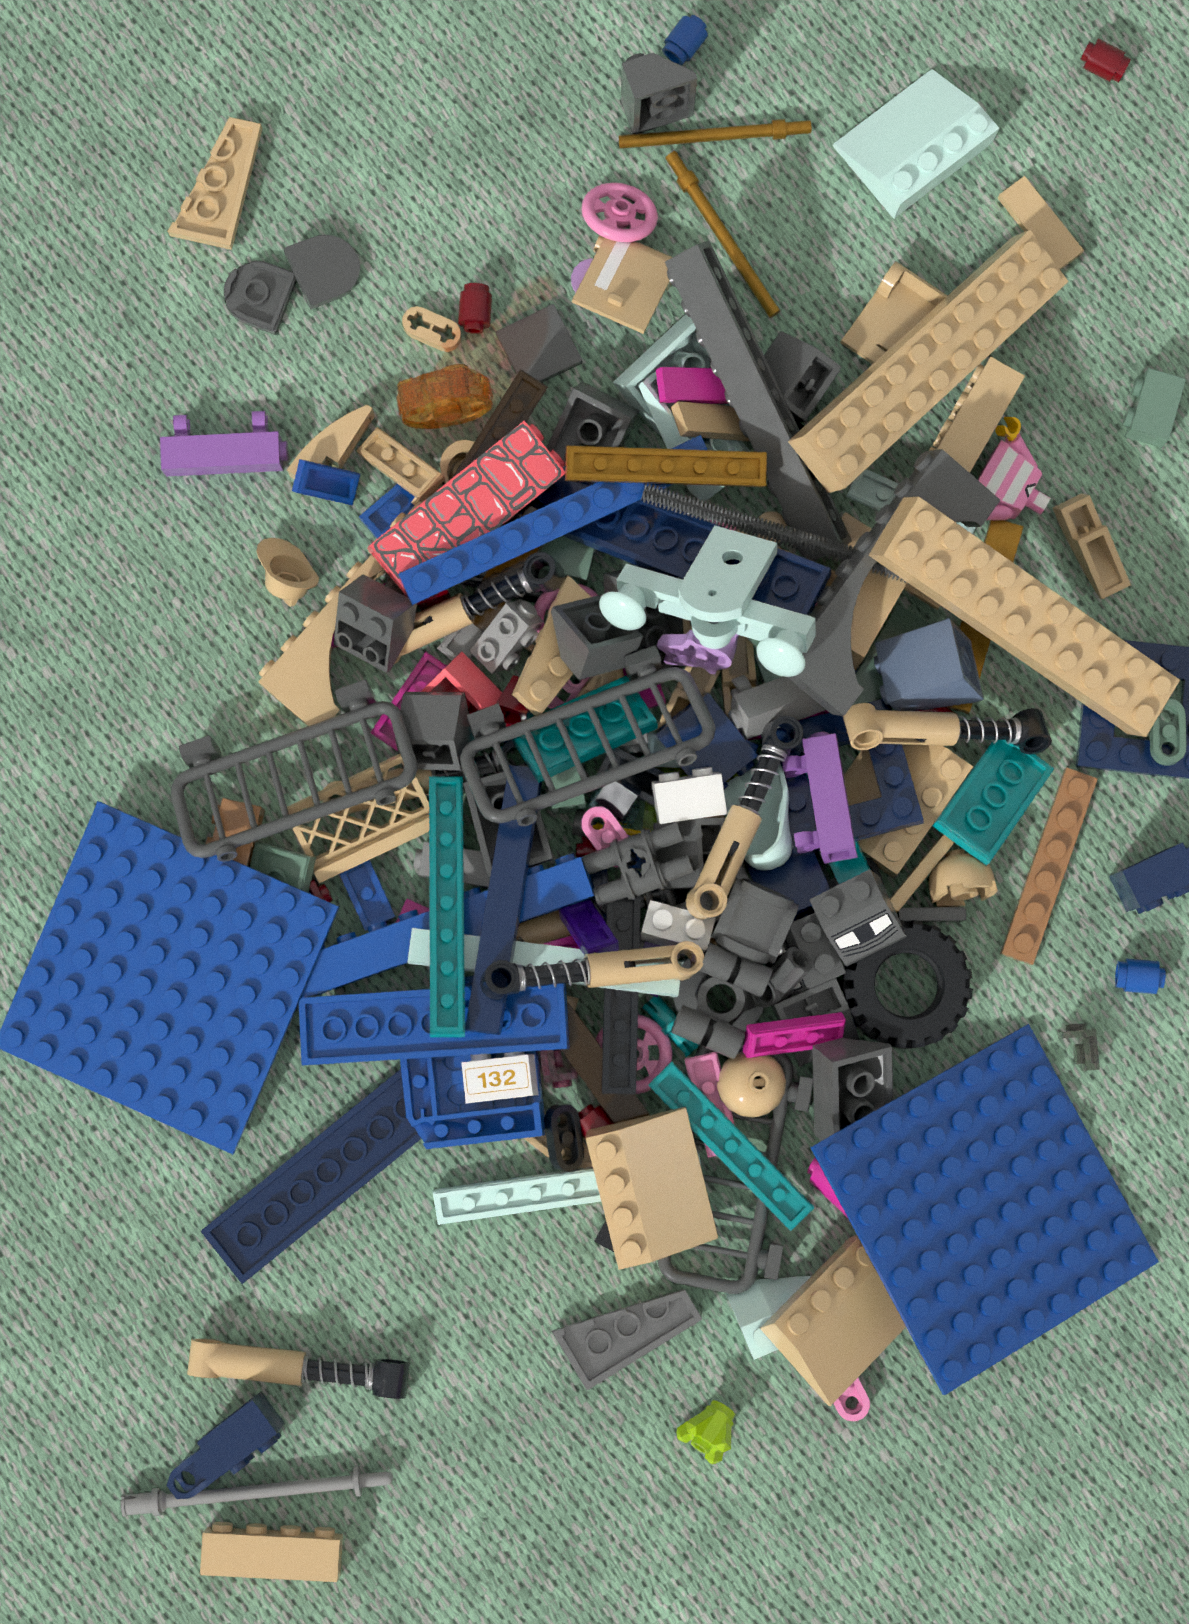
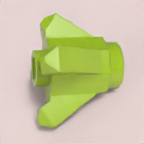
(709, 1431)

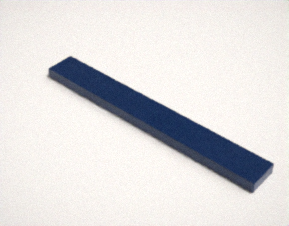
(502, 906)

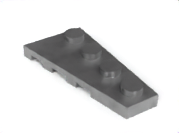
(618, 1338)

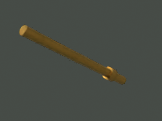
(777, 130)
(689, 183)

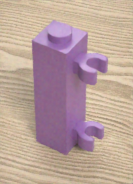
(222, 453)
(829, 798)

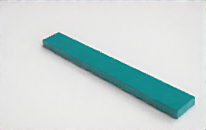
(446, 907)

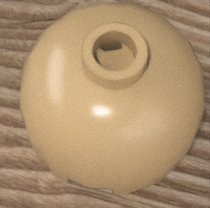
(960, 879)
(738, 1085)

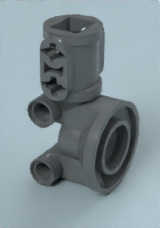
(746, 938)

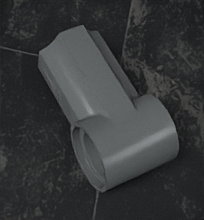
(785, 976)

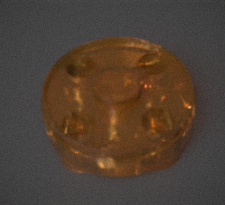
(444, 397)

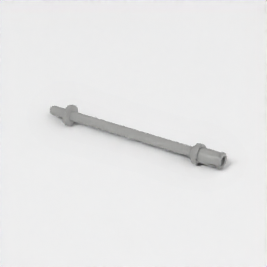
(158, 1501)

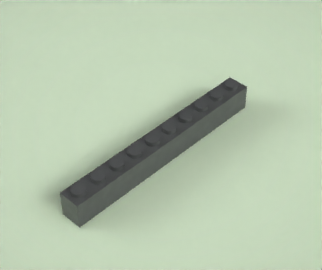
(753, 392)

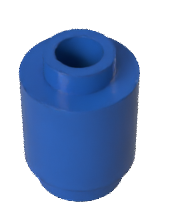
(685, 39)
(1139, 976)

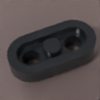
(565, 1136)

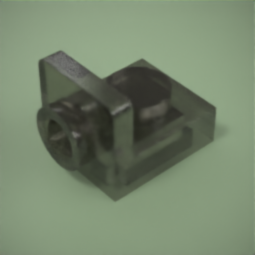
(1086, 1050)

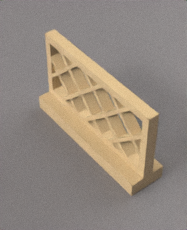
(367, 844)

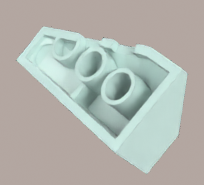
(668, 429)
(756, 1307)

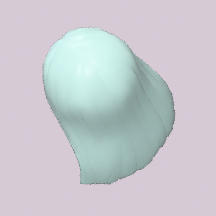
(773, 838)

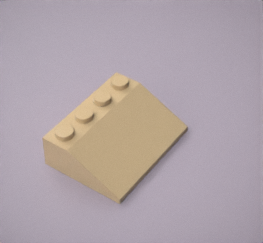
(935, 777)
(651, 1187)
(836, 1322)

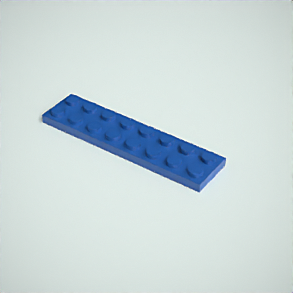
(398, 1026)

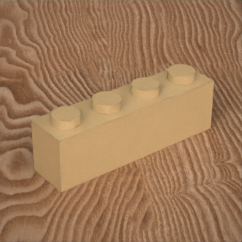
(271, 1553)

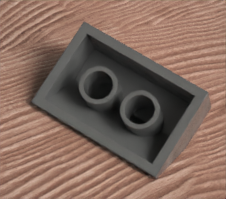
(656, 92)
(849, 1082)

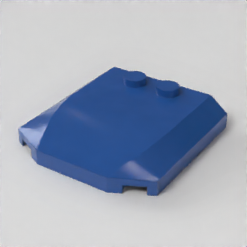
(443, 1118)

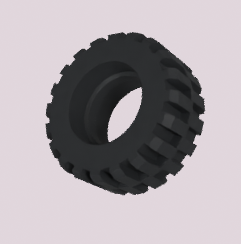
(942, 1014)

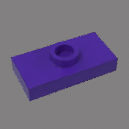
(588, 928)

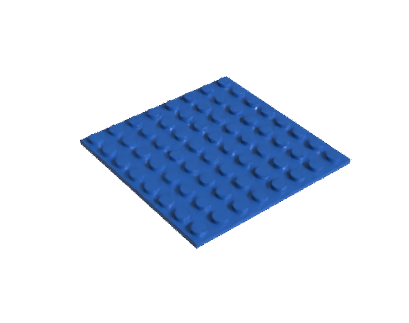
(166, 977)
(984, 1207)

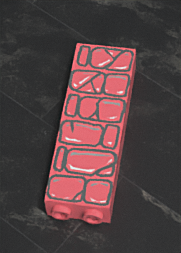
(471, 502)

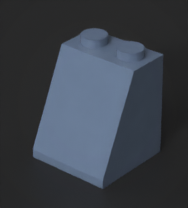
(928, 668)

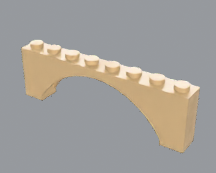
(302, 672)

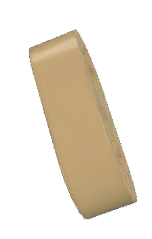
(434, 322)

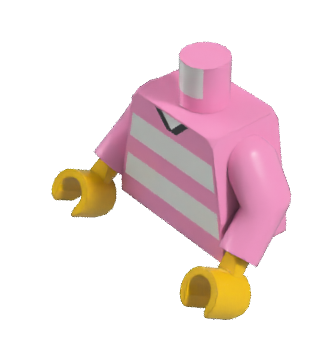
(1012, 475)

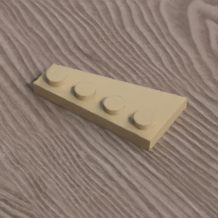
(219, 194)
(544, 669)

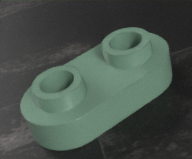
(1170, 734)

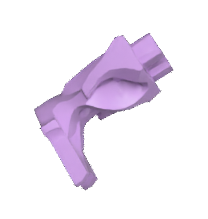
(688, 651)

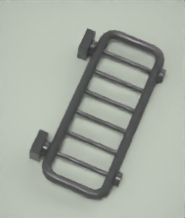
(644, 672)
(205, 759)
(756, 1256)

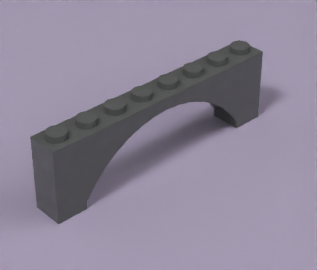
(829, 662)

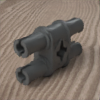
(653, 872)

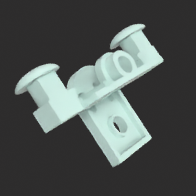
(718, 601)

